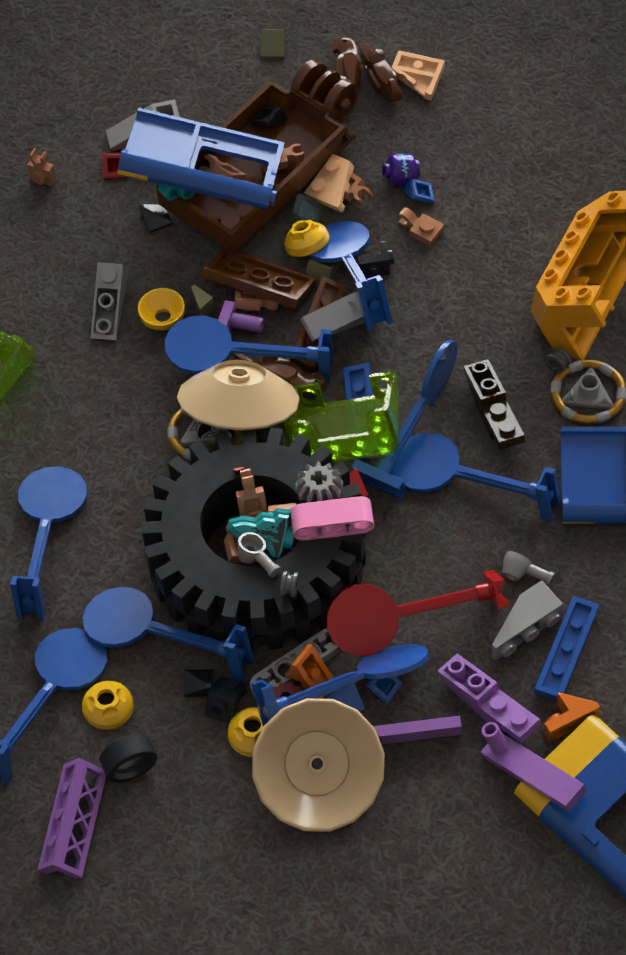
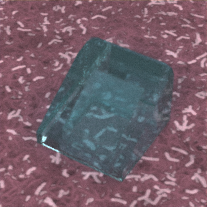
(306, 209)

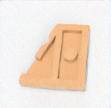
(419, 72)
(331, 183)

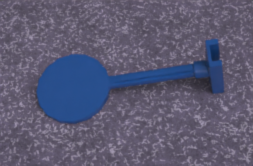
(345, 242)
(205, 342)
(433, 384)
(433, 461)
(46, 497)
(127, 614)
(64, 662)
(383, 664)

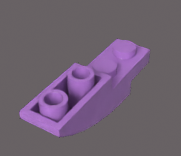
(486, 699)

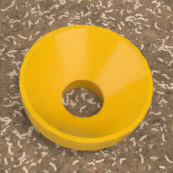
(305, 238)
(159, 301)
(111, 715)
(239, 737)

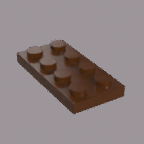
(259, 278)

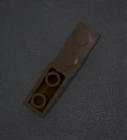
(492, 405)

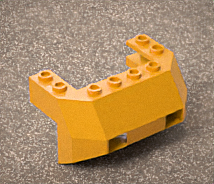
(584, 276)

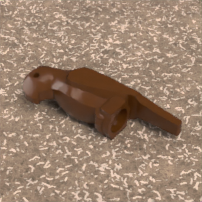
(348, 62)
(380, 73)
(287, 371)

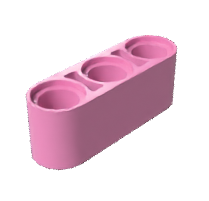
(332, 518)

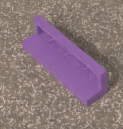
(63, 816)

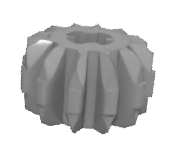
(319, 483)

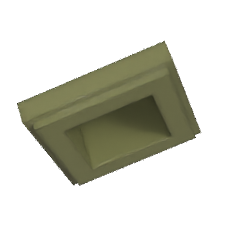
(272, 44)
(319, 269)
(202, 301)

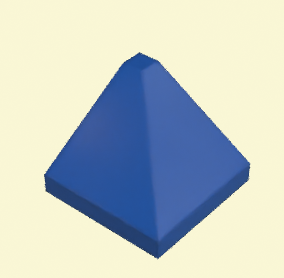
(419, 191)
(384, 688)
(349, 696)

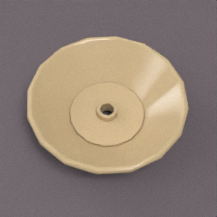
(238, 396)
(322, 796)

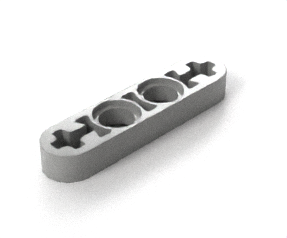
(320, 638)

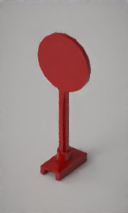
(366, 618)

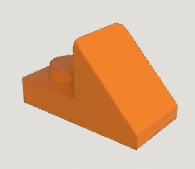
(309, 669)
(573, 711)

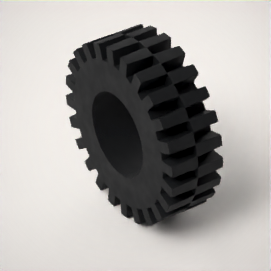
(225, 594)

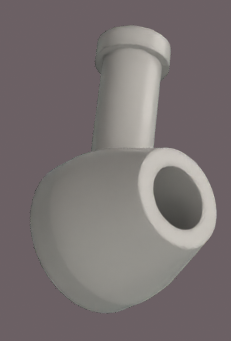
(252, 548)
(517, 565)

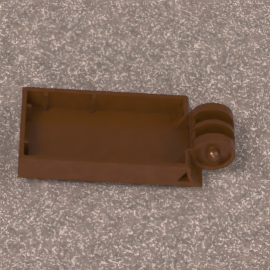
(314, 112)

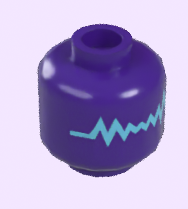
(400, 169)

